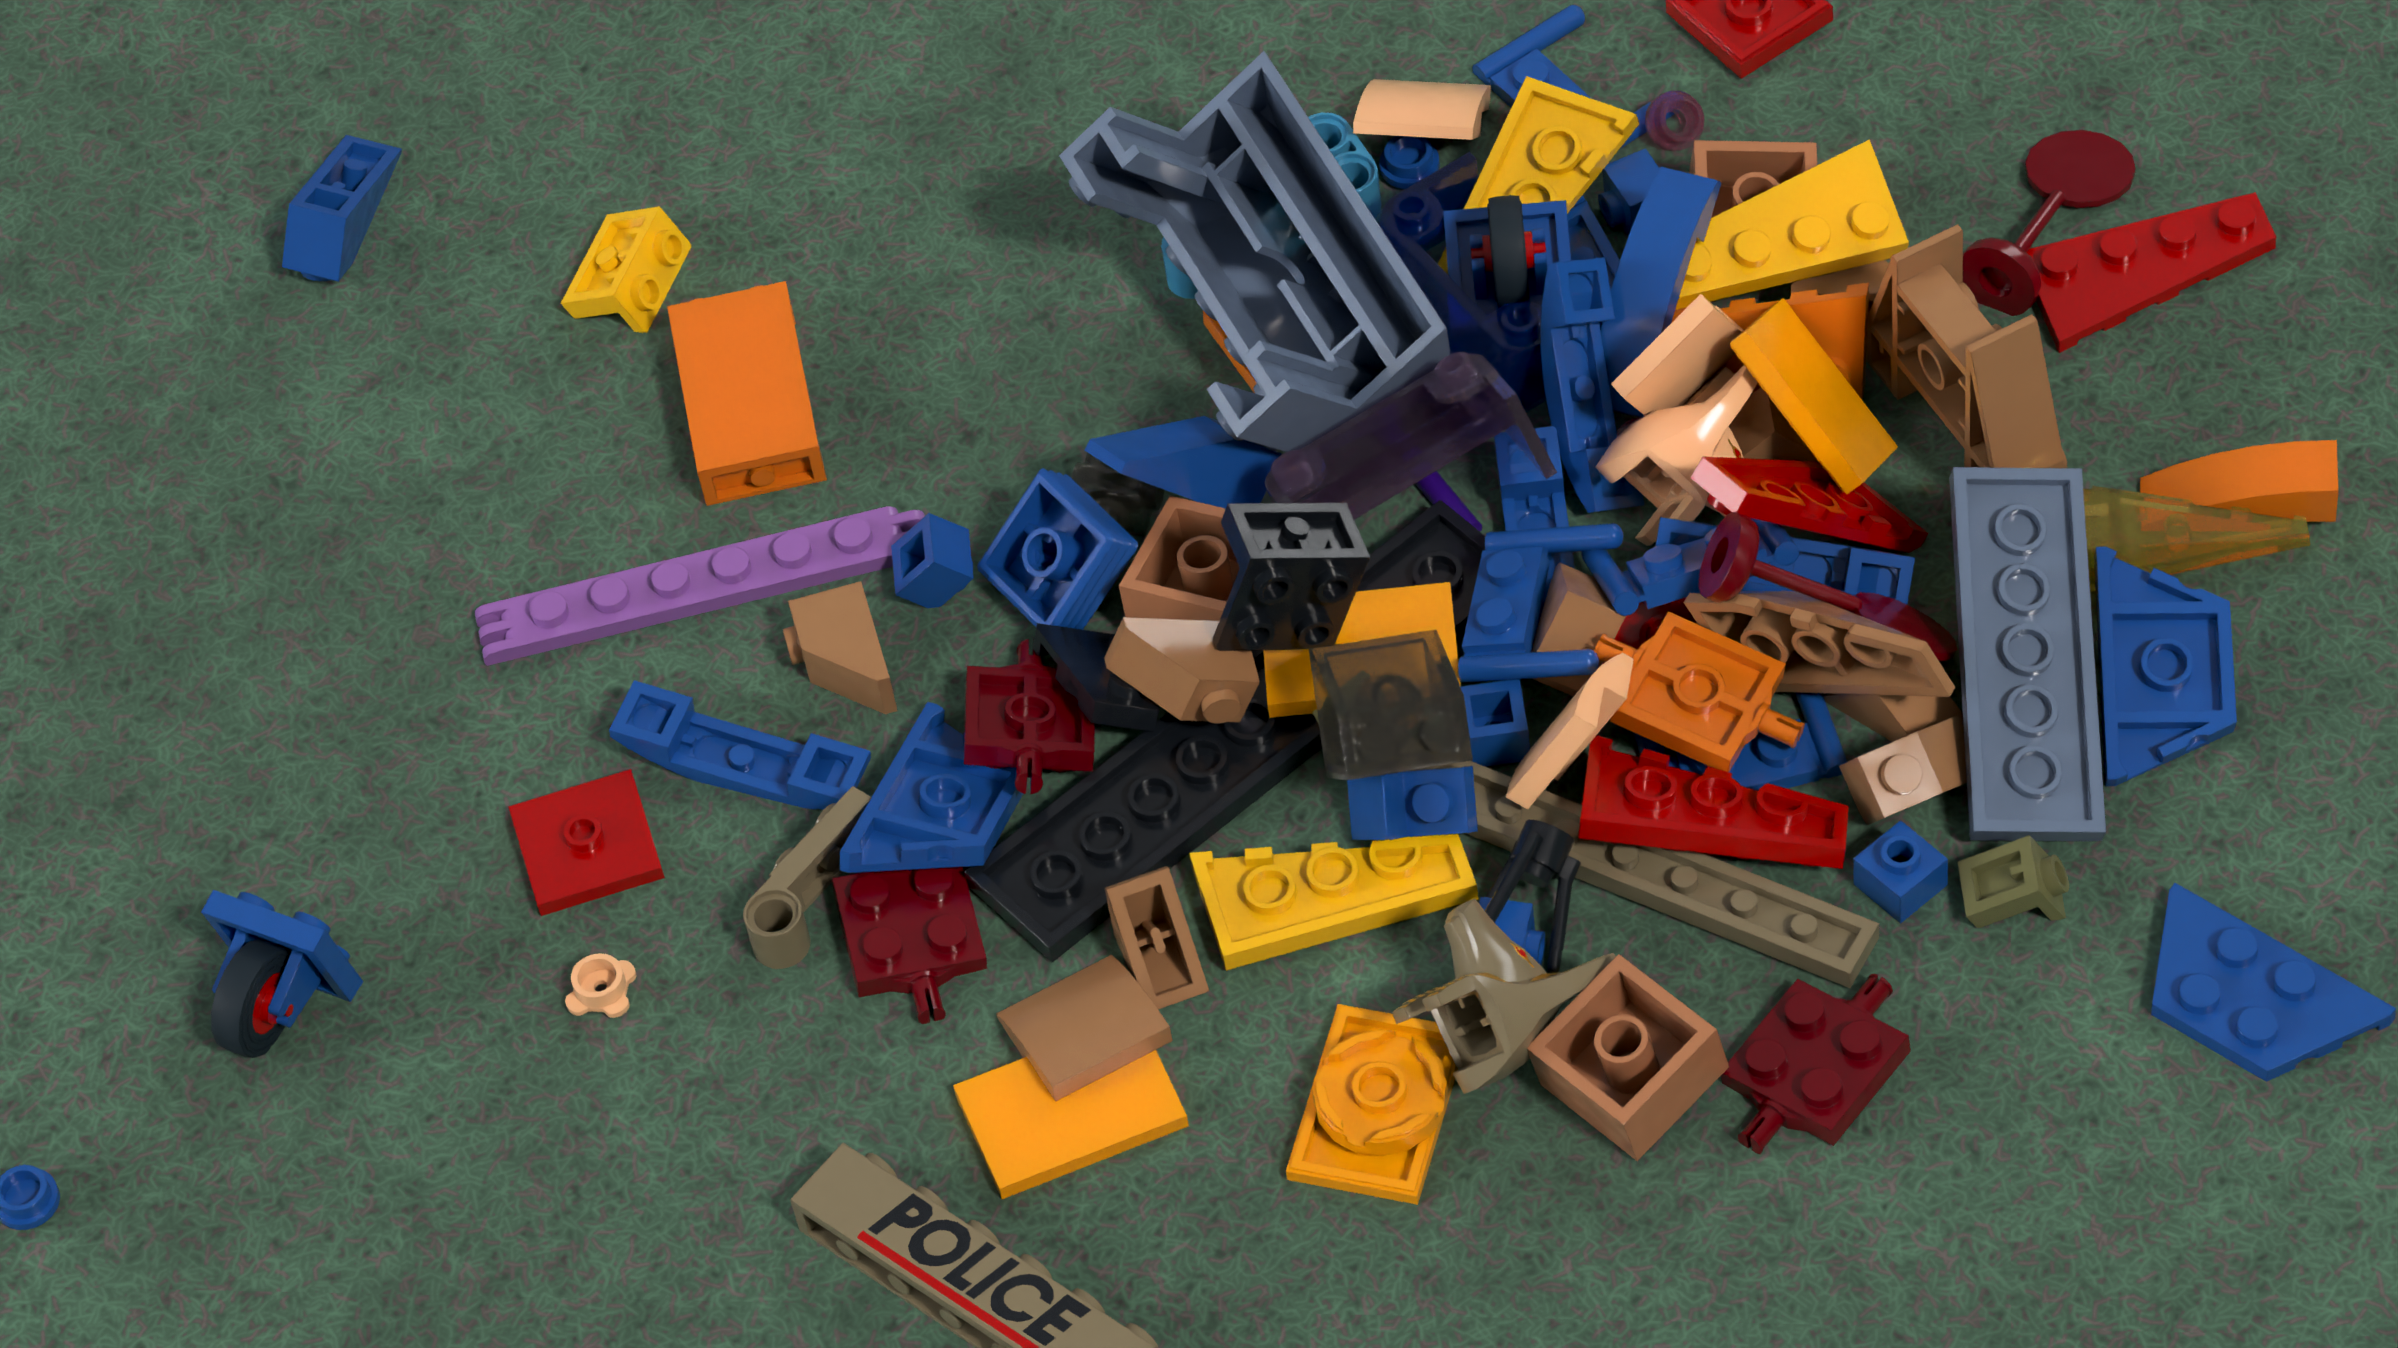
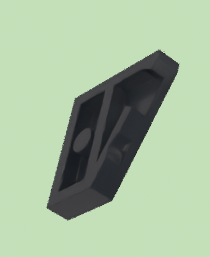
(1084, 674)

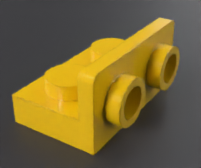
(628, 268)

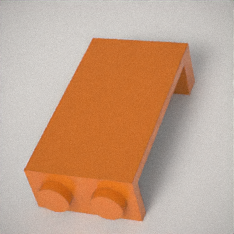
(745, 393)

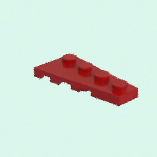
(2123, 269)
(1805, 498)
(1709, 813)

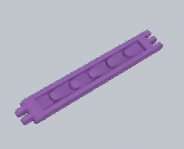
(691, 584)

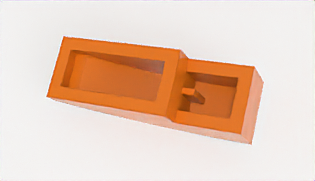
(2266, 478)

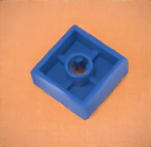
(1057, 553)

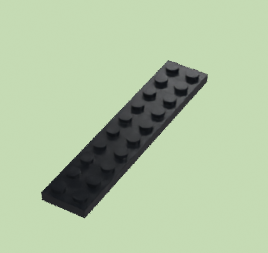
(1188, 776)

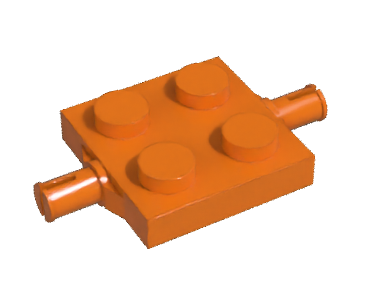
(1700, 692)

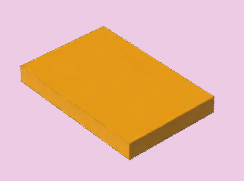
(1813, 396)
(1370, 616)
(1037, 1139)
(1328, 1164)

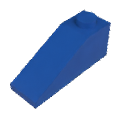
(336, 208)
(1190, 460)

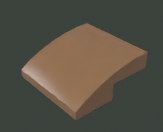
(1085, 1026)

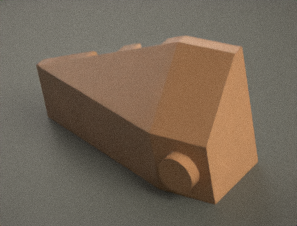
(1825, 645)

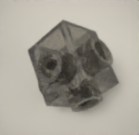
(1120, 496)

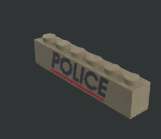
(946, 1265)

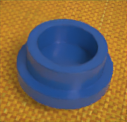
(1408, 161)
(27, 1197)

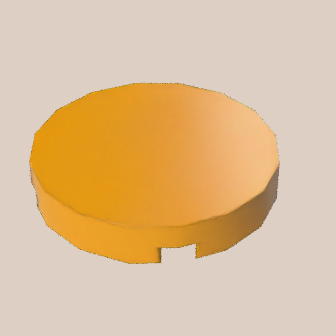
(1380, 1092)

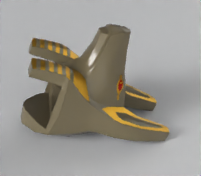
(1496, 999)

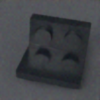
(1293, 575)

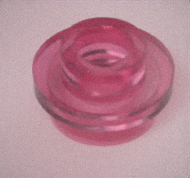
(1689, 115)

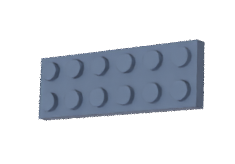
(2026, 654)

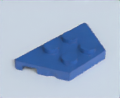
(2160, 667)
(931, 806)
(2252, 992)

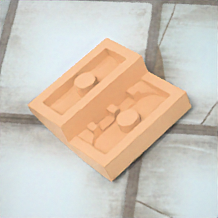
(1422, 109)
(1679, 359)
(1571, 730)

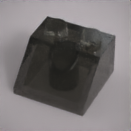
(1388, 706)

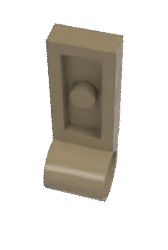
(797, 882)

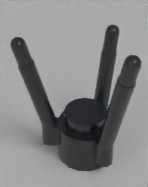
(1536, 858)

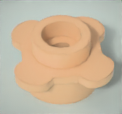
(598, 970)

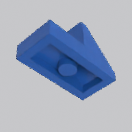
(1413, 804)

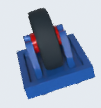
(1505, 249)
(270, 970)

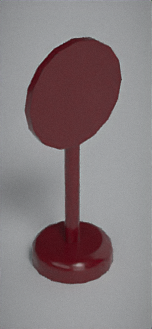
(2067, 170)
(1732, 560)

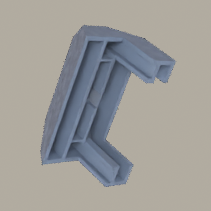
(1275, 254)

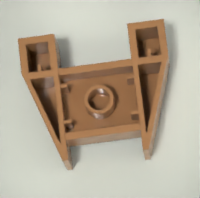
(1975, 375)

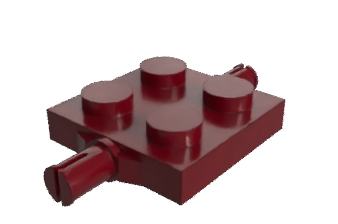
(1025, 721)
(909, 932)
(1815, 1062)

